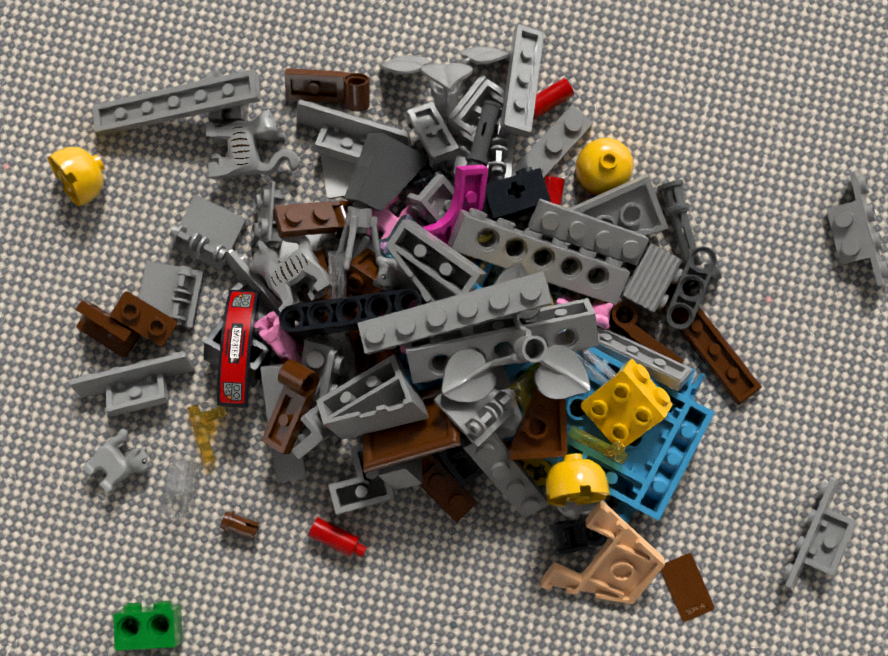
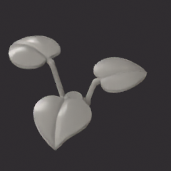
(445, 74)
(558, 376)

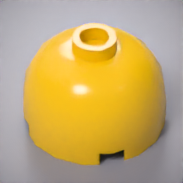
(603, 165)
(78, 173)
(576, 481)

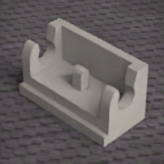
(466, 114)
(433, 134)

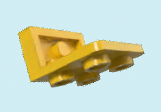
(627, 404)

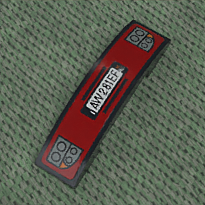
(236, 348)

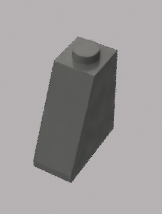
(382, 171)

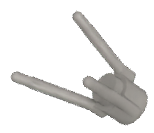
(358, 221)

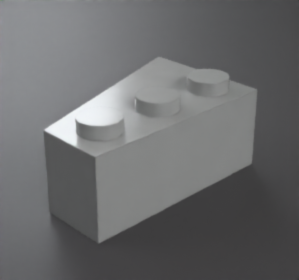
(432, 263)
(373, 401)

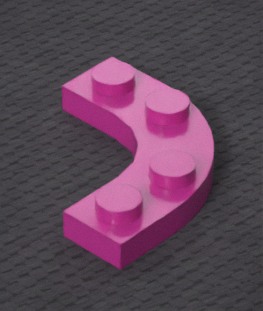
(468, 193)

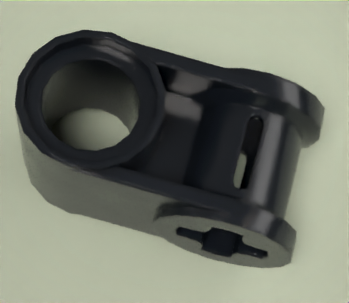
(575, 536)

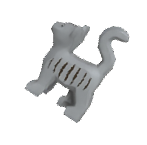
(243, 148)
(292, 273)

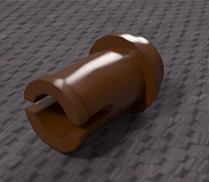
(239, 525)

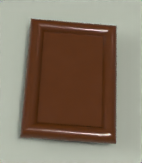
(412, 439)

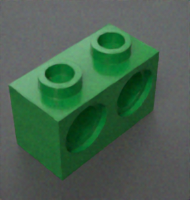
(149, 633)

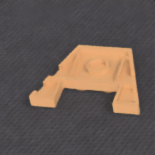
(620, 567)

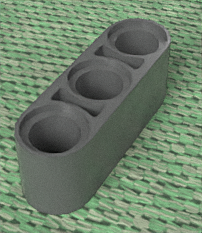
(701, 276)

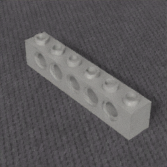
(605, 286)
(574, 316)

